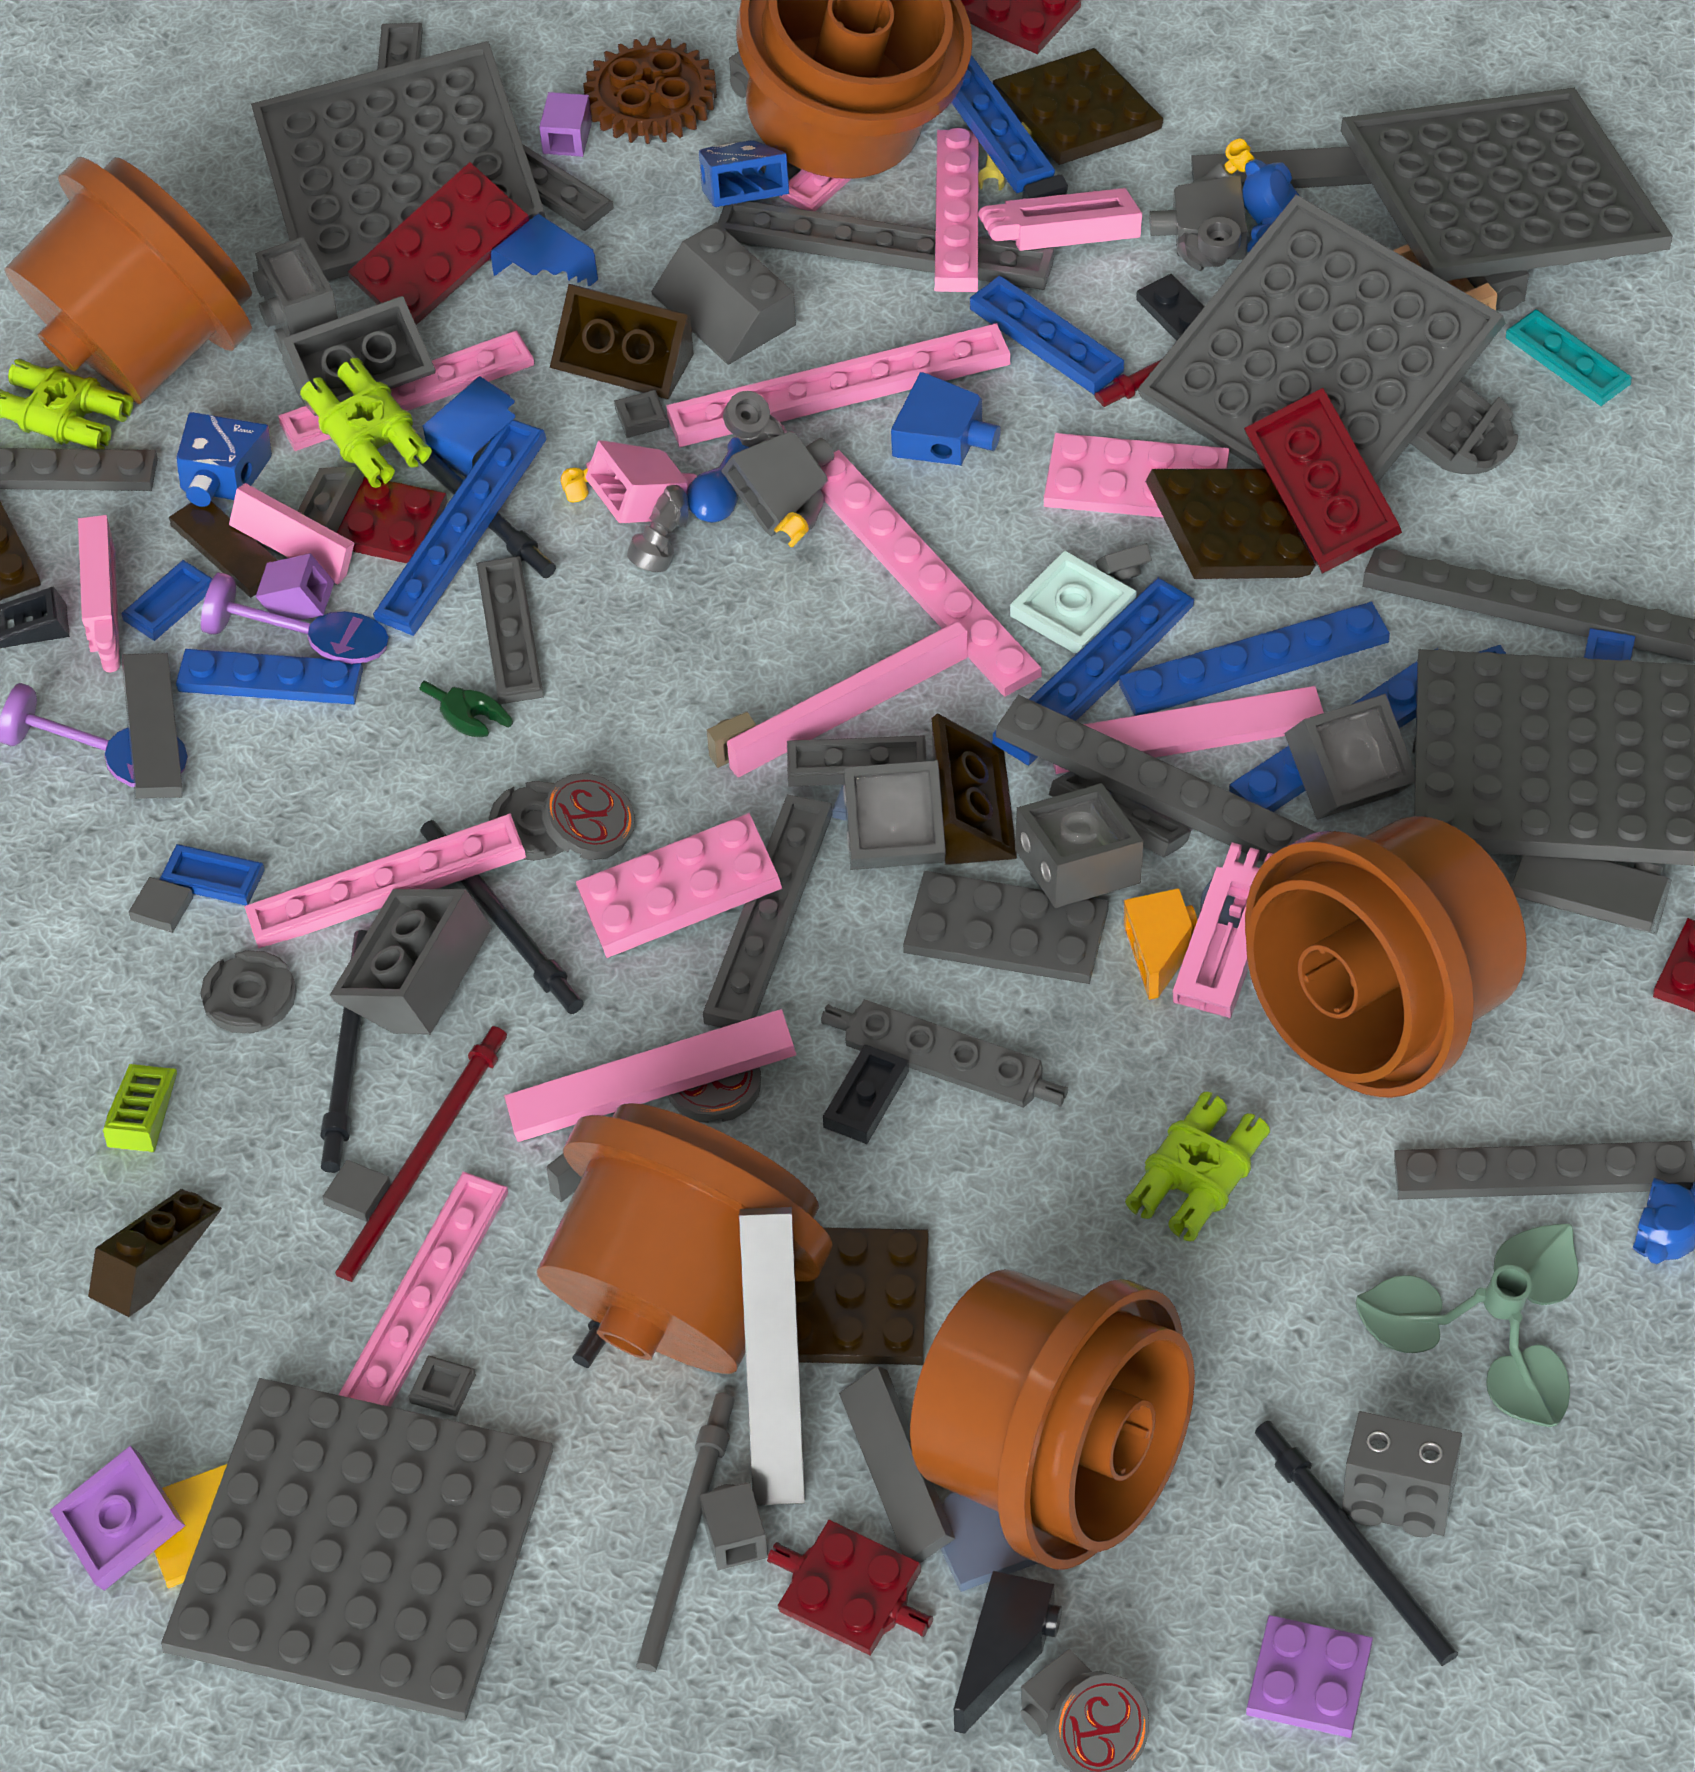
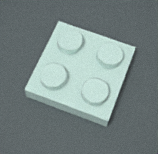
(1071, 602)

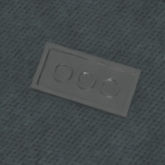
(1004, 927)

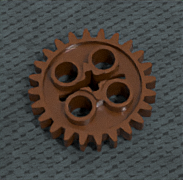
(650, 90)

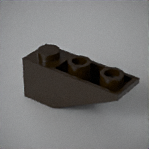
(145, 1254)

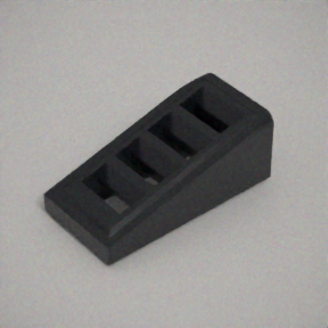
(41, 627)

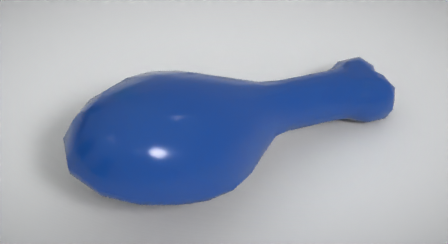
(711, 494)

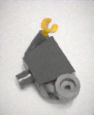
(1209, 214)
(777, 472)

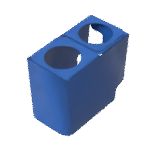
(547, 247)
(468, 424)

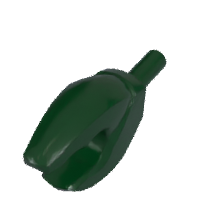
(463, 705)

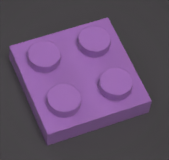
(117, 1518)
(1309, 1676)

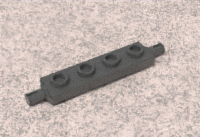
(946, 1053)

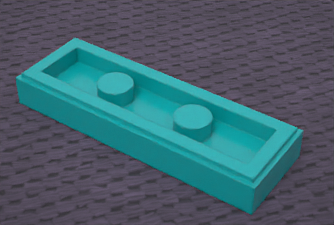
(1568, 357)

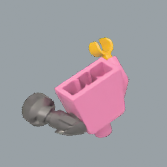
(636, 487)

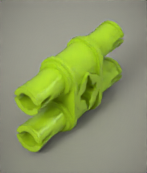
(61, 403)
(365, 422)
(1197, 1166)

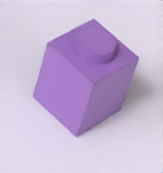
(565, 124)
(295, 587)

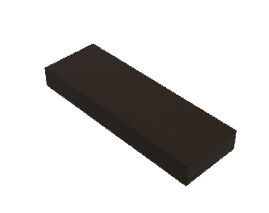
(223, 545)

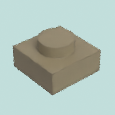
(724, 731)

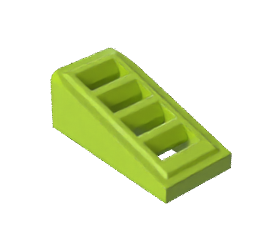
(146, 1134)

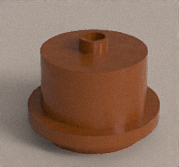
(850, 78)
(128, 280)
(1383, 950)
(658, 1233)
(1055, 1410)

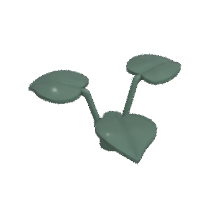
(1529, 1266)

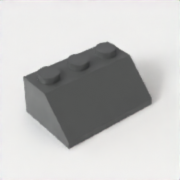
(727, 293)
(379, 336)
(1596, 889)
(413, 959)

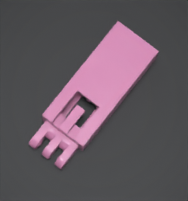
(1064, 219)
(99, 589)
(1217, 952)

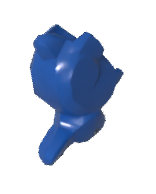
(1266, 194)
(1667, 1223)

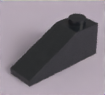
(1006, 1642)

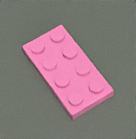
(1112, 472)
(678, 885)

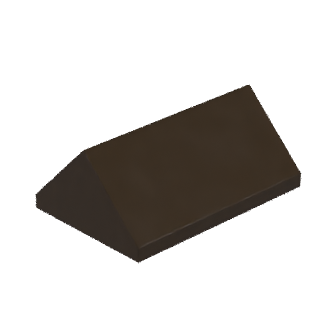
(622, 341)
(972, 795)

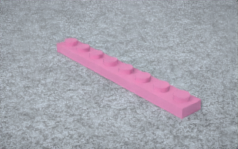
(847, 381)
(926, 576)

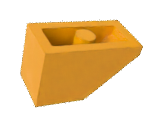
(1159, 936)

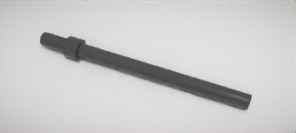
(710, 1445)

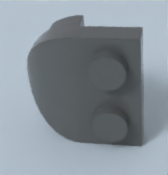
(1467, 433)

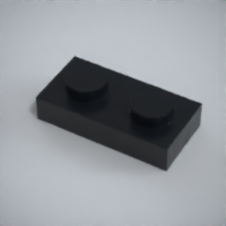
(1170, 304)
(865, 1094)

